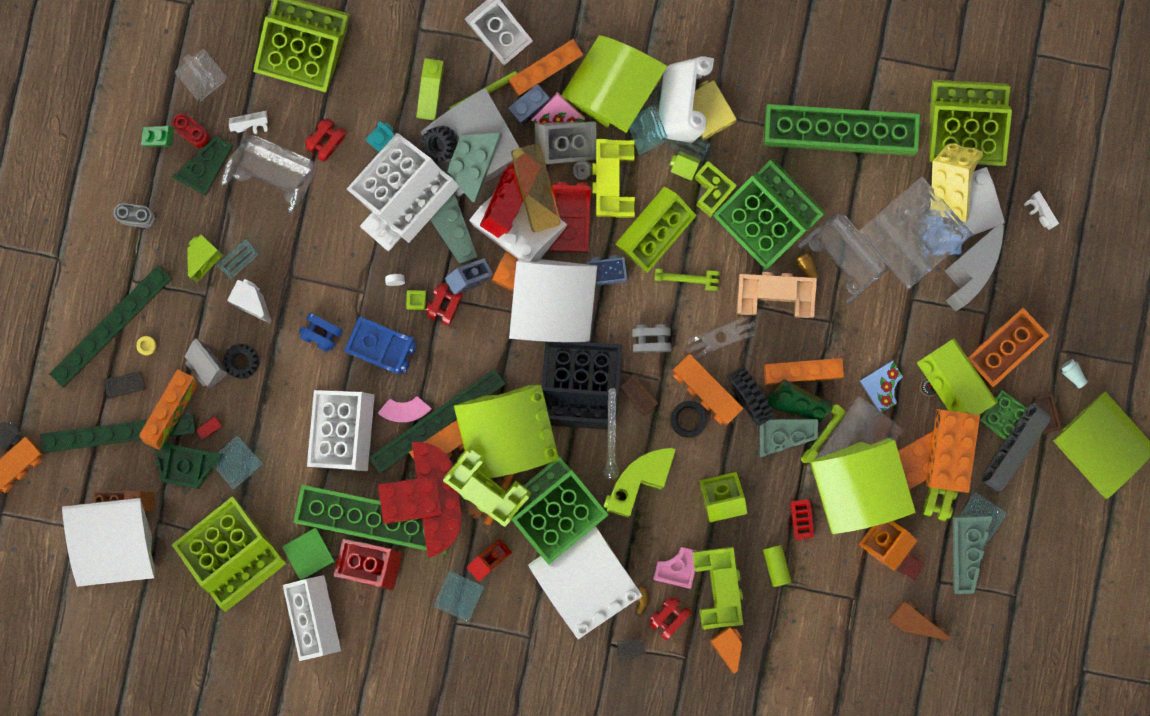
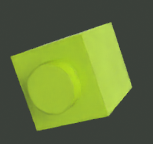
(684, 165)

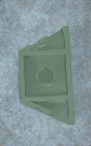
(472, 162)

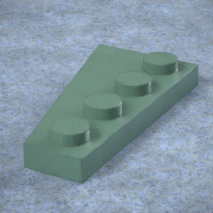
(453, 230)
(968, 546)

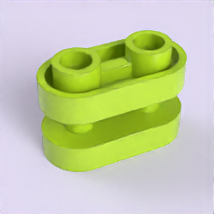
(944, 510)

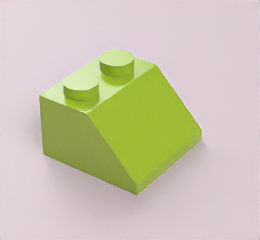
(201, 257)
(723, 497)

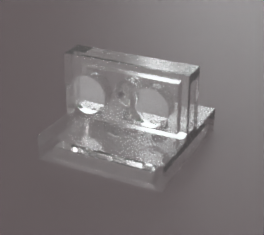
(200, 74)

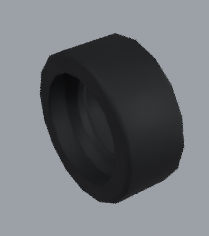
(703, 419)

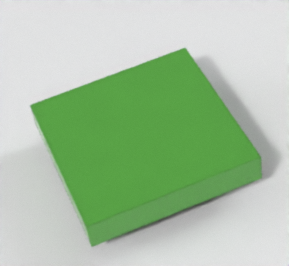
(1003, 415)
(308, 554)

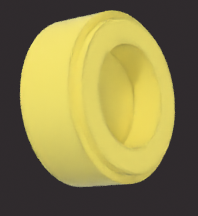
(146, 345)

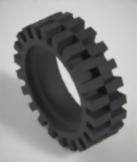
(750, 396)

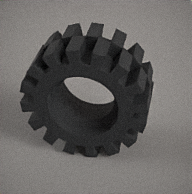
(431, 145)
(232, 353)

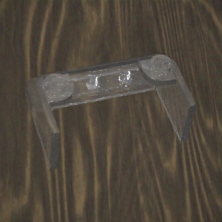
(273, 165)
(849, 252)

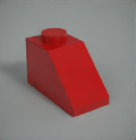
(489, 559)

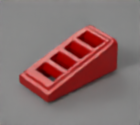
(793, 504)

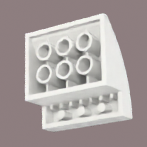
(403, 187)
(553, 301)
(108, 542)

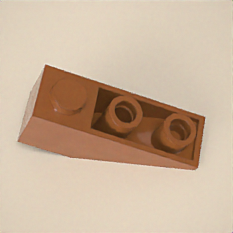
(147, 498)
(911, 621)

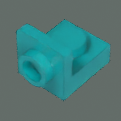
(380, 136)

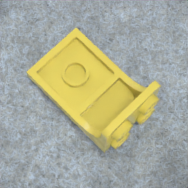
(953, 177)

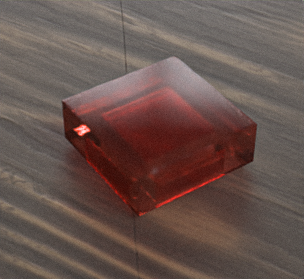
(910, 567)

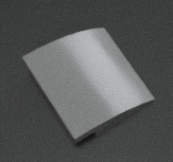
(474, 117)
(975, 268)

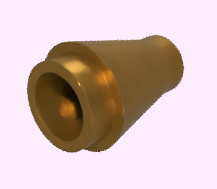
(806, 265)

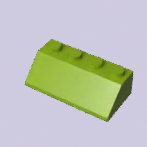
(656, 229)
(956, 380)

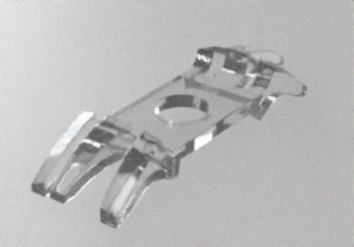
(732, 334)

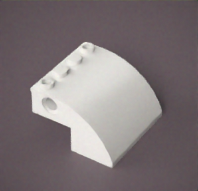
(586, 583)

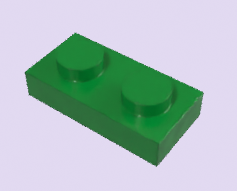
(157, 136)

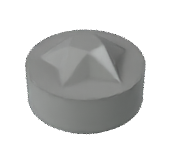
(582, 170)

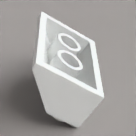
(249, 299)

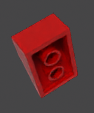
(368, 564)

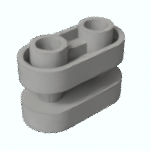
(134, 215)
(642, 332)

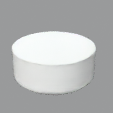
(395, 280)

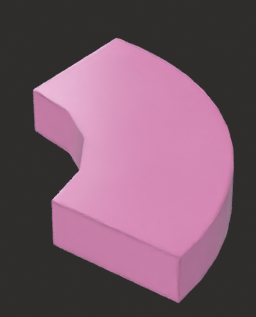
(405, 411)

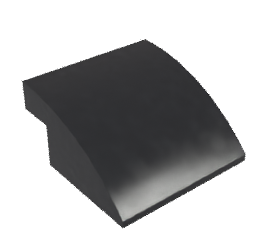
(578, 382)

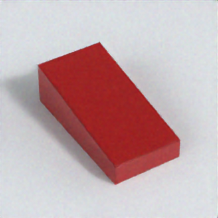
(209, 428)

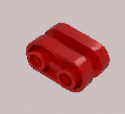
(325, 128)
(191, 130)
(434, 309)
(670, 605)

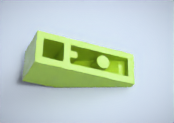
(430, 89)

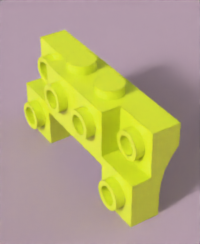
(607, 178)

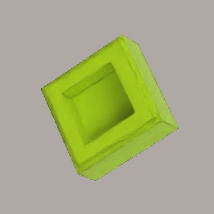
(416, 300)

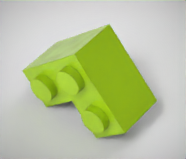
(718, 188)

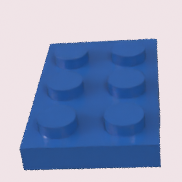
(381, 346)

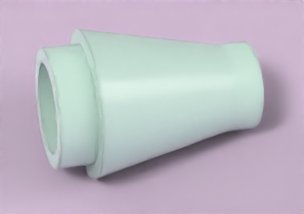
(1074, 373)

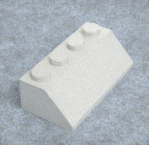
(311, 618)

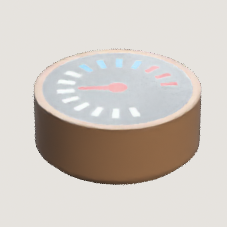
(926, 388)

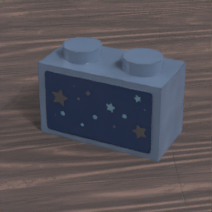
(528, 105)
(609, 270)
(469, 276)

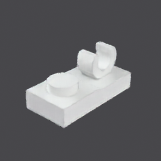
(243, 122)
(1046, 216)
(380, 232)

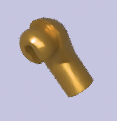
(643, 601)

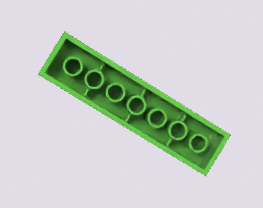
(841, 130)
(355, 517)

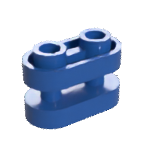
(309, 335)

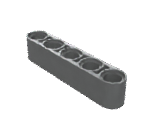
(1016, 447)

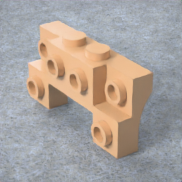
(776, 288)

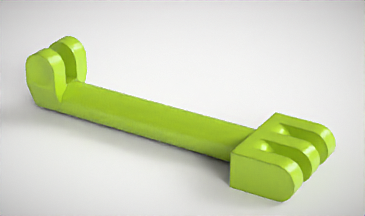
(707, 280)
(812, 453)

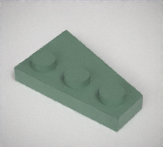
(785, 433)

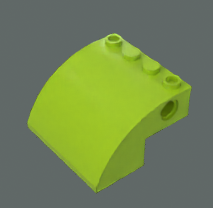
(508, 430)
(646, 470)

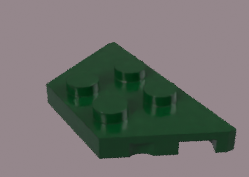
(185, 465)

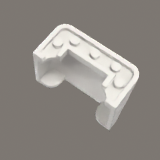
(678, 96)

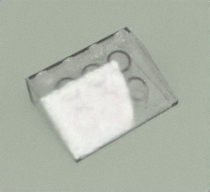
(859, 424)

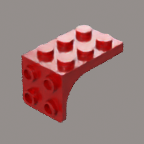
(574, 210)

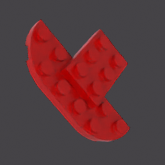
(425, 499)

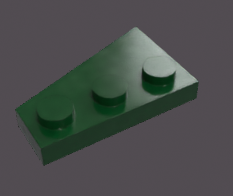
(205, 166)
(798, 401)

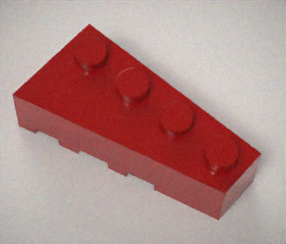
(503, 204)

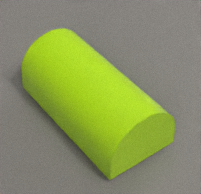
(777, 566)

